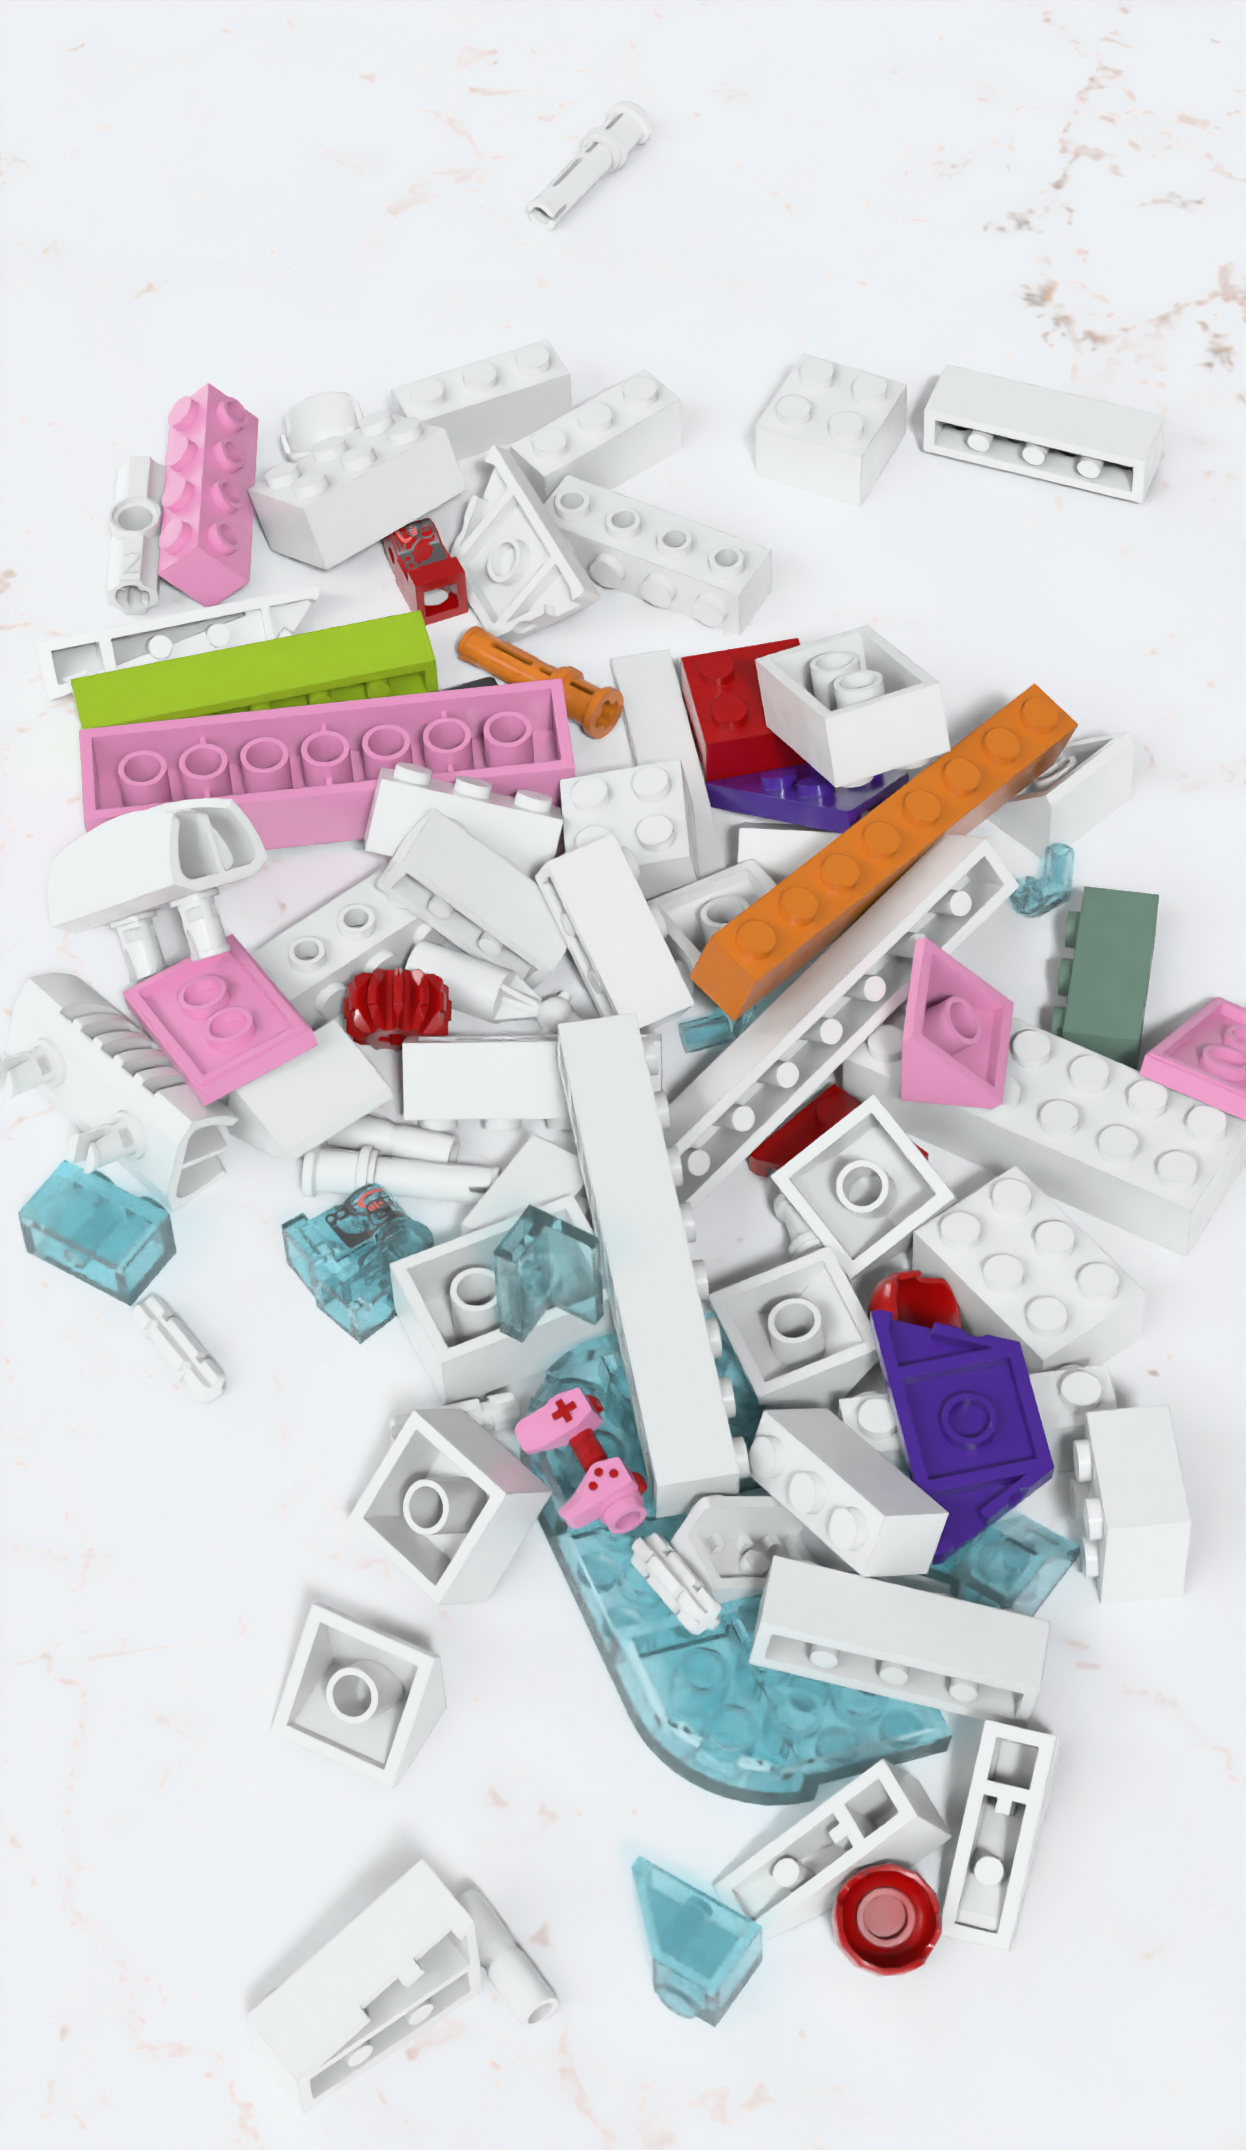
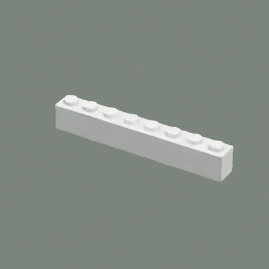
(830, 1010)
(648, 1264)

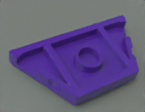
(802, 796)
(963, 1422)

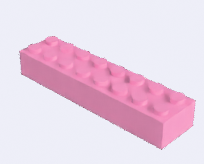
(315, 767)

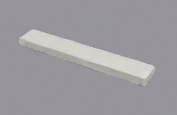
(662, 733)

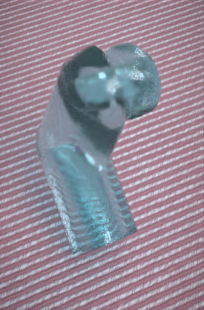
(713, 1030)

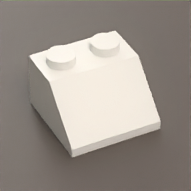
(864, 1188)

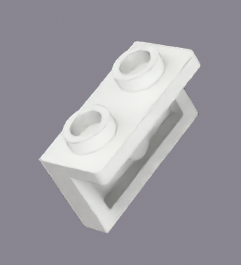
(734, 1541)

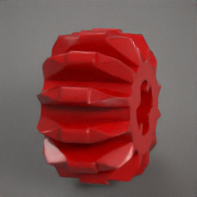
(396, 1004)

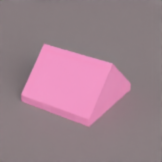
(953, 1034)

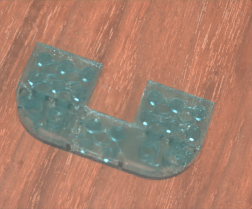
(690, 1695)

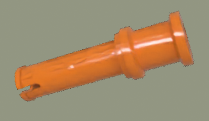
(513, 665)

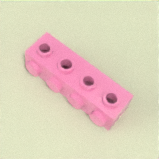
(207, 496)

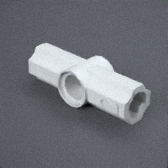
(135, 536)

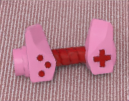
(609, 1487)

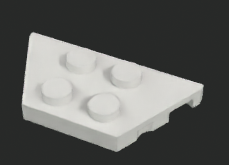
(517, 558)

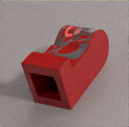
(425, 565)

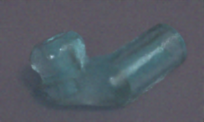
(1049, 890)

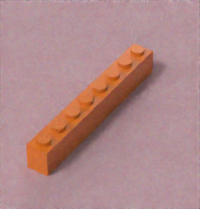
(865, 861)

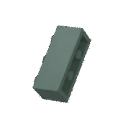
(1108, 973)

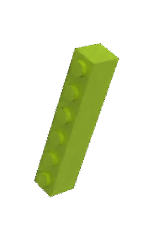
(302, 669)

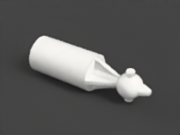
(490, 989)

